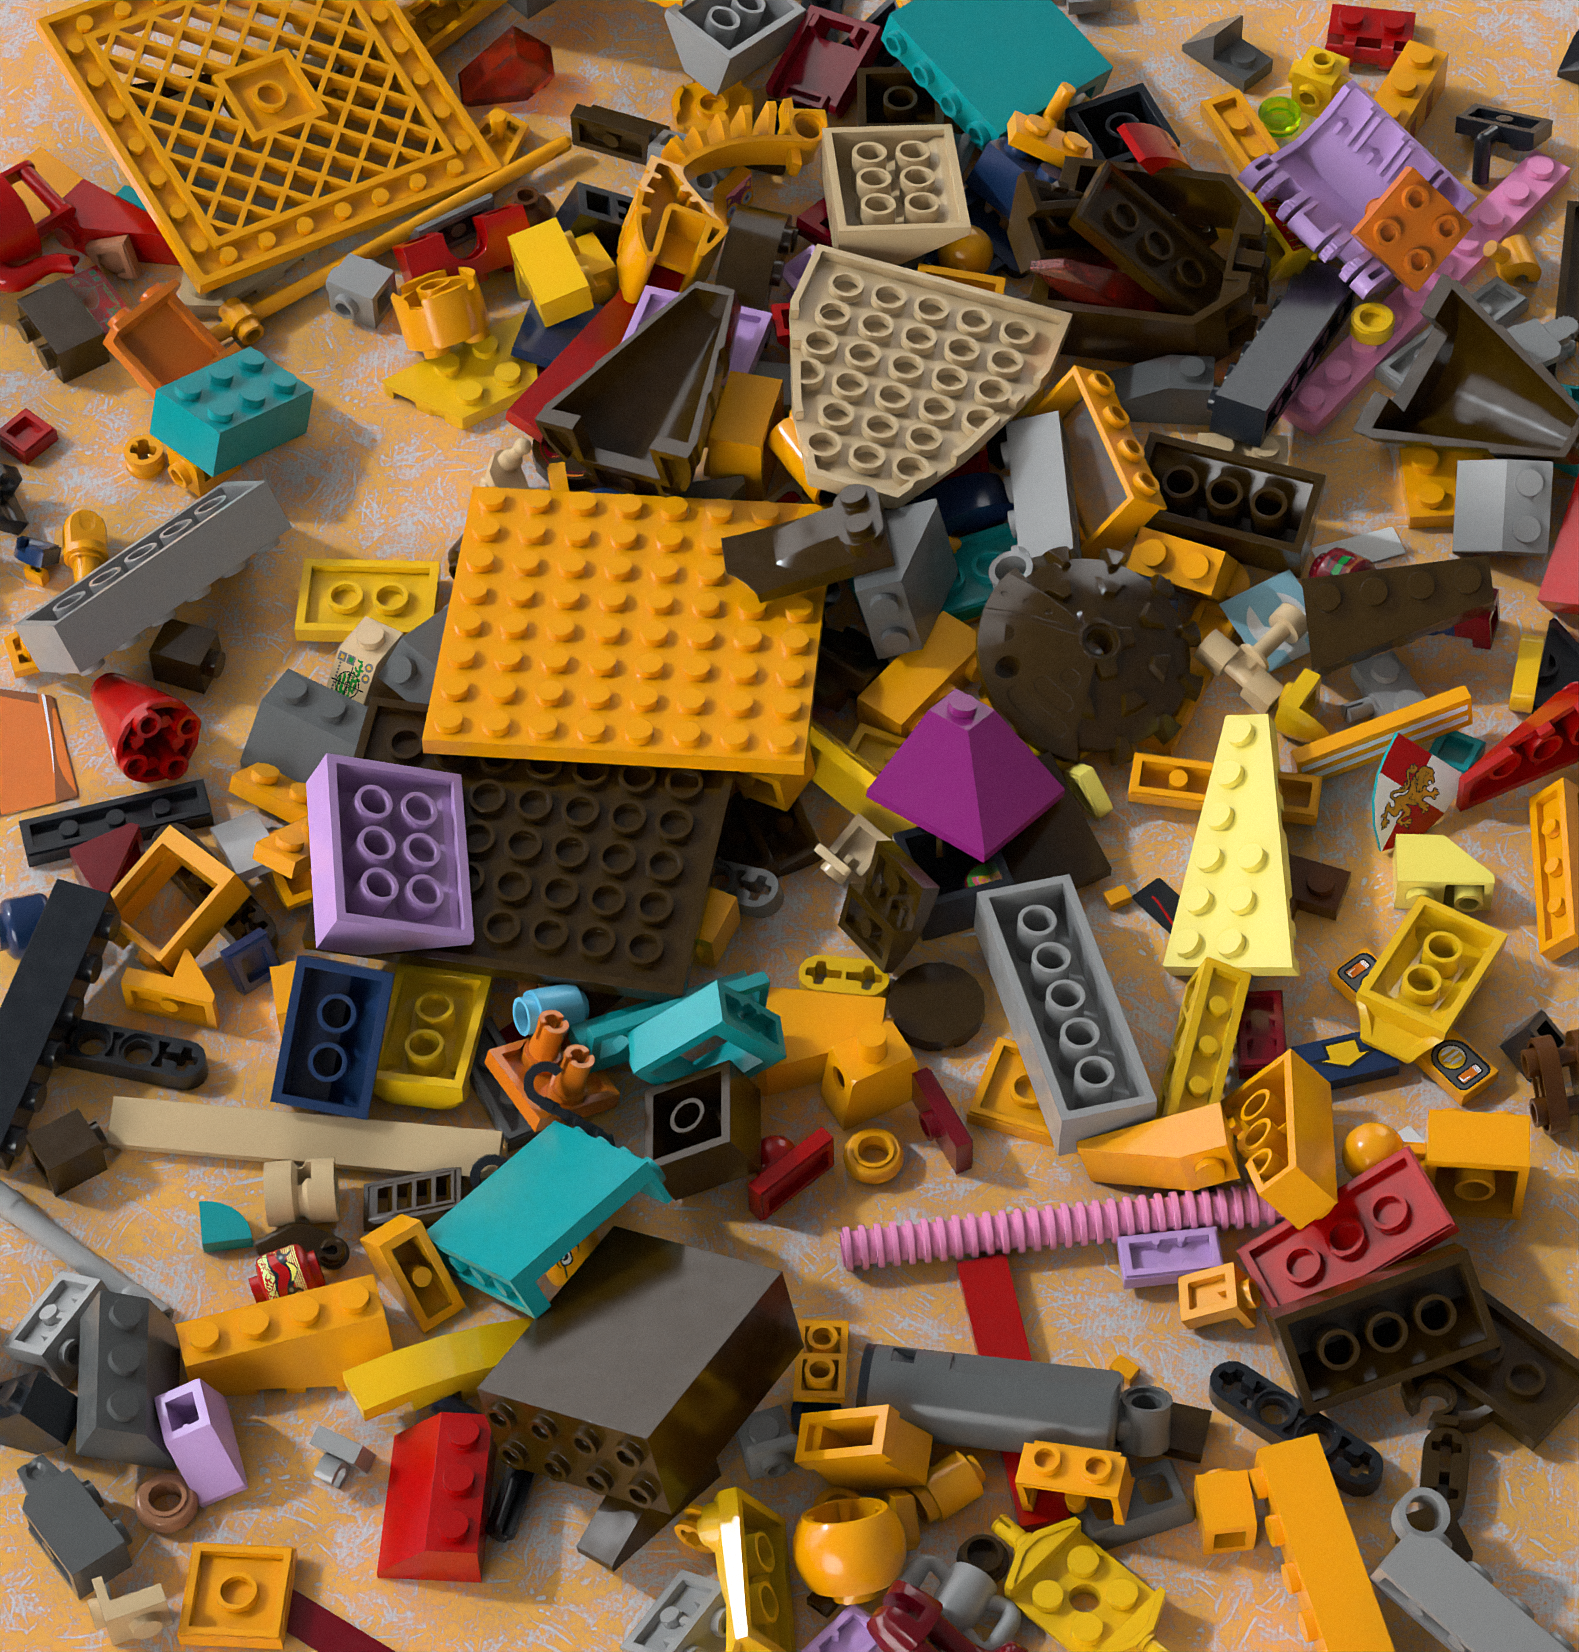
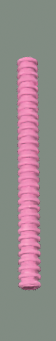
(1053, 1226)

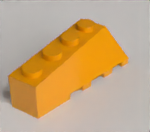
(1287, 1137)
(288, 1340)

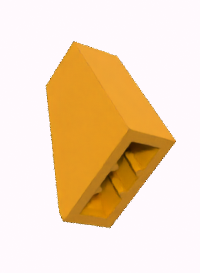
(810, 1028)

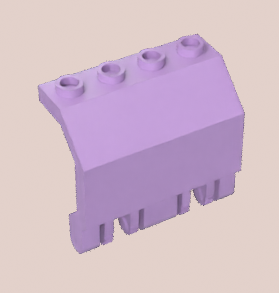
(1334, 173)

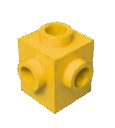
(1317, 79)

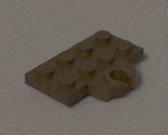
(1519, 1386)

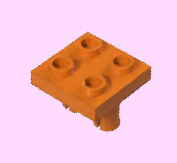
(1411, 228)
(571, 1088)

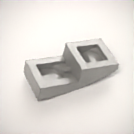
(237, 842)

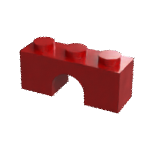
(491, 251)

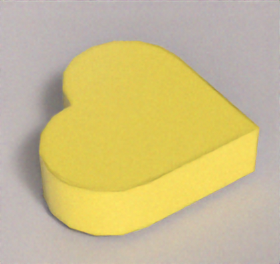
(1088, 790)

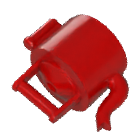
(20, 237)

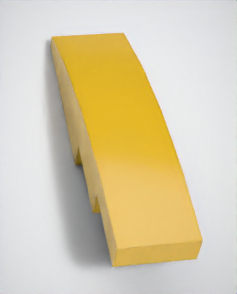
(432, 1368)

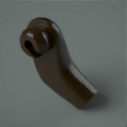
(329, 1249)

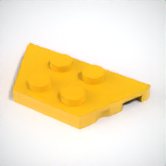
(469, 380)

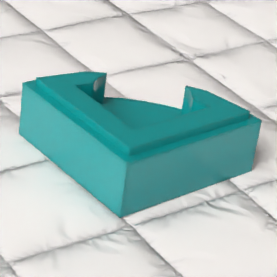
(223, 1228)

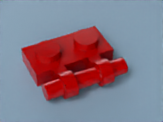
(1369, 34)

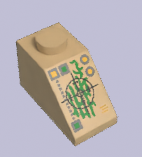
(362, 659)

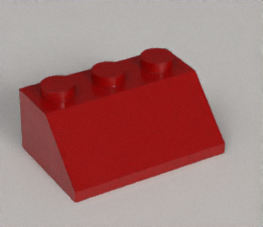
(439, 1500)

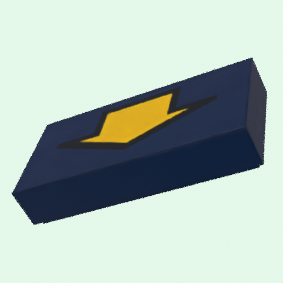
(1347, 1060)

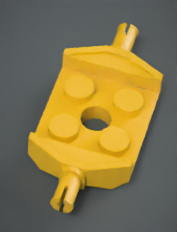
(1065, 1562)

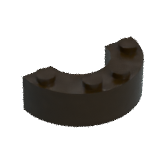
(756, 254)

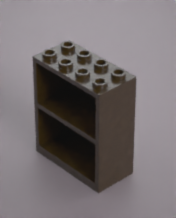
(641, 1369)

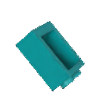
(751, 1032)

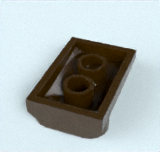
(815, 548)

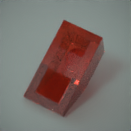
(507, 70)

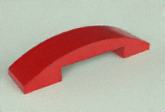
(1152, 147)

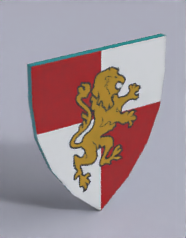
(1410, 791)

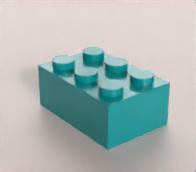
(231, 411)

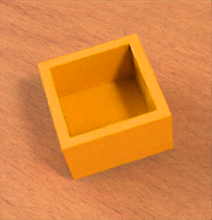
(740, 432)

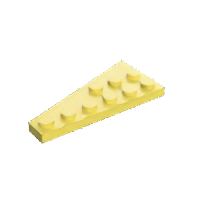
(1239, 865)

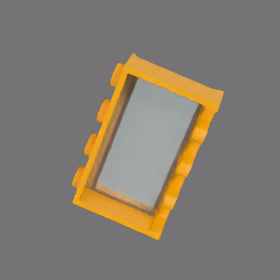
(1108, 463)

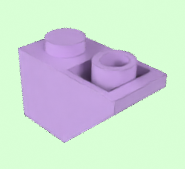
(202, 1440)

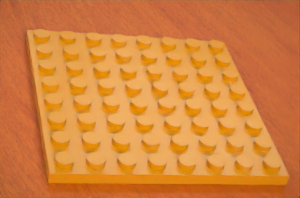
(621, 637)

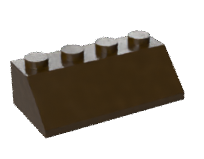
(1235, 503)
(1382, 1328)

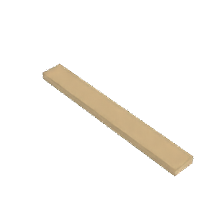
(295, 1136)

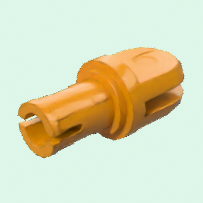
(84, 542)

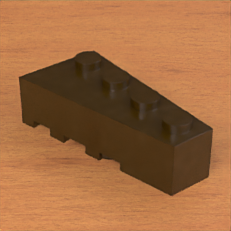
(1390, 607)

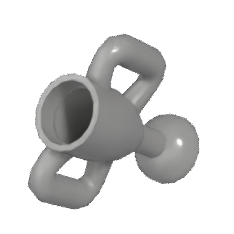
(966, 1597)

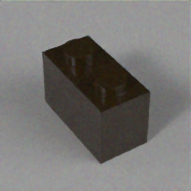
(61, 331)

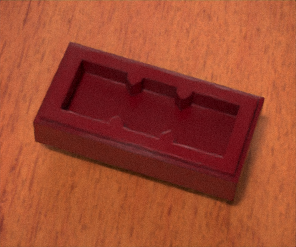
(1260, 1032)
(941, 1121)

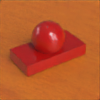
(788, 1170)

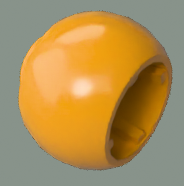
(849, 1549)

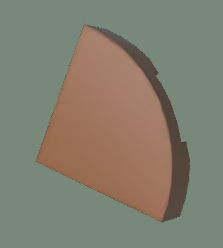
(116, 256)

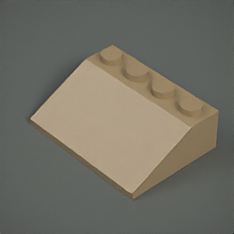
(893, 190)

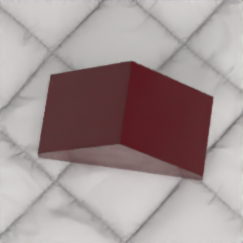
(107, 858)

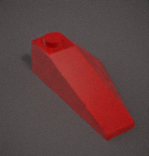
(1531, 751)

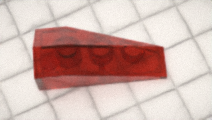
(1096, 285)

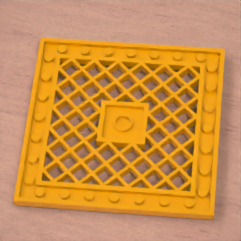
(266, 106)

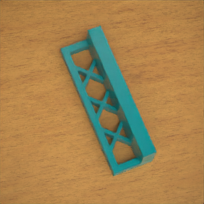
(607, 1033)

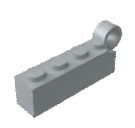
(1041, 494)
(1453, 1595)

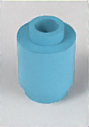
(561, 997)

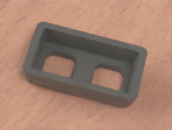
(1142, 1518)

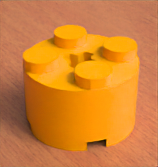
(441, 311)

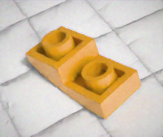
(823, 1361)

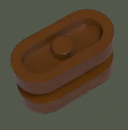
(1544, 1065)

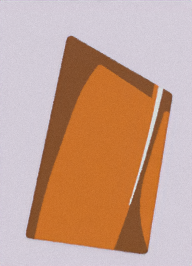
(32, 753)

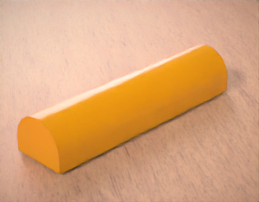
(1185, 782)

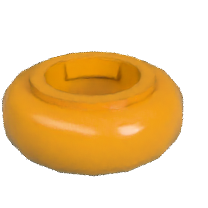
(873, 1172)

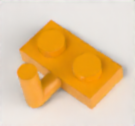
(1041, 135)

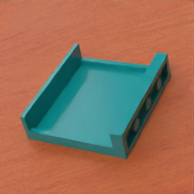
(993, 58)
(539, 1211)

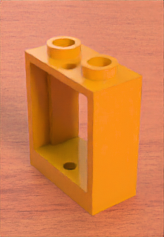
(149, 877)

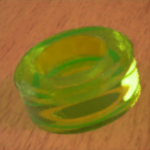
(1280, 116)

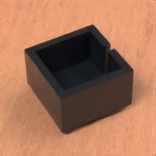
(954, 903)

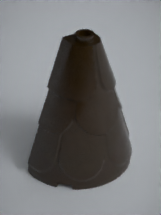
(1475, 391)
(650, 400)

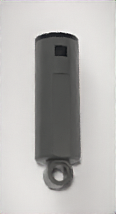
(1014, 1401)

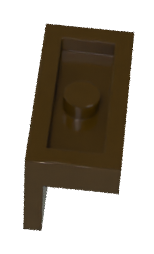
(613, 132)

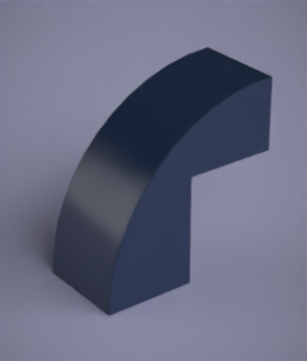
(970, 501)

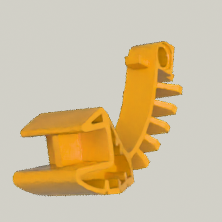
(671, 221)

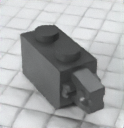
(71, 1526)

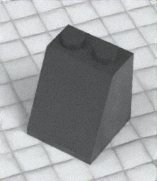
(907, 598)

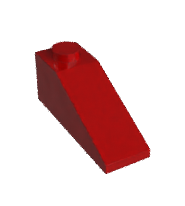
(106, 216)

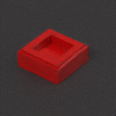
(27, 436)

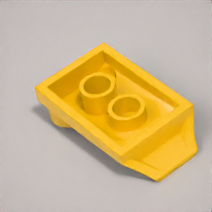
(1425, 979)
(431, 1036)
(751, 1571)

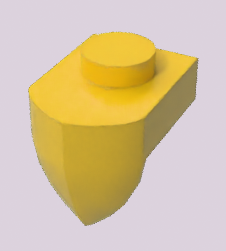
(1296, 706)

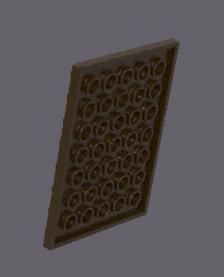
(570, 864)

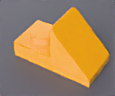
(180, 998)

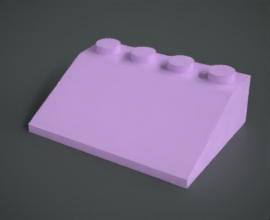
(387, 857)

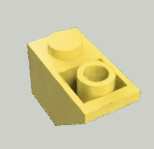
(1439, 871)

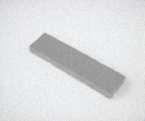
(1496, 298)

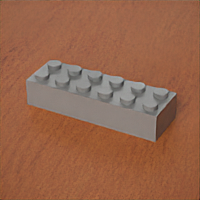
(153, 578)
(1063, 1011)

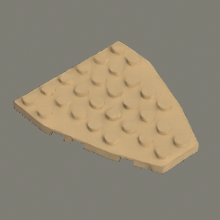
(907, 371)

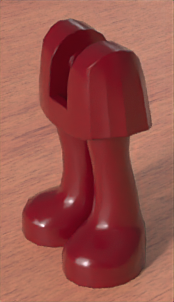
(914, 1621)

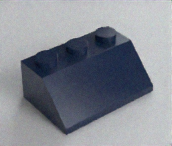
(332, 1036)

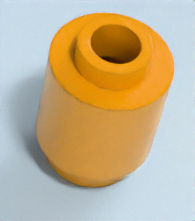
(949, 1487)

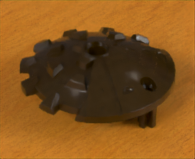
(1059, 691)

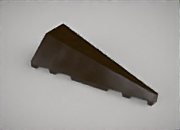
(1041, 227)

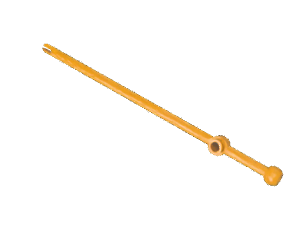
(243, 321)

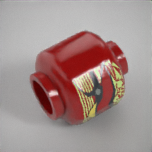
(286, 1273)

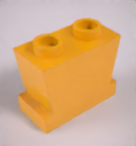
(864, 1448)

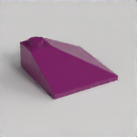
(966, 778)

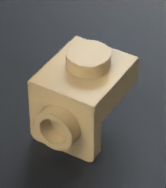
(851, 852)
(131, 1615)

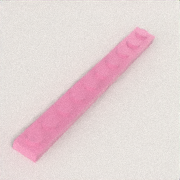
(1495, 218)

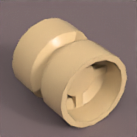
(301, 1191)

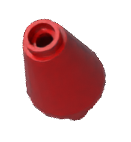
(145, 728)

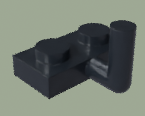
(1492, 125)

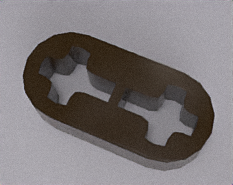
(1455, 1476)

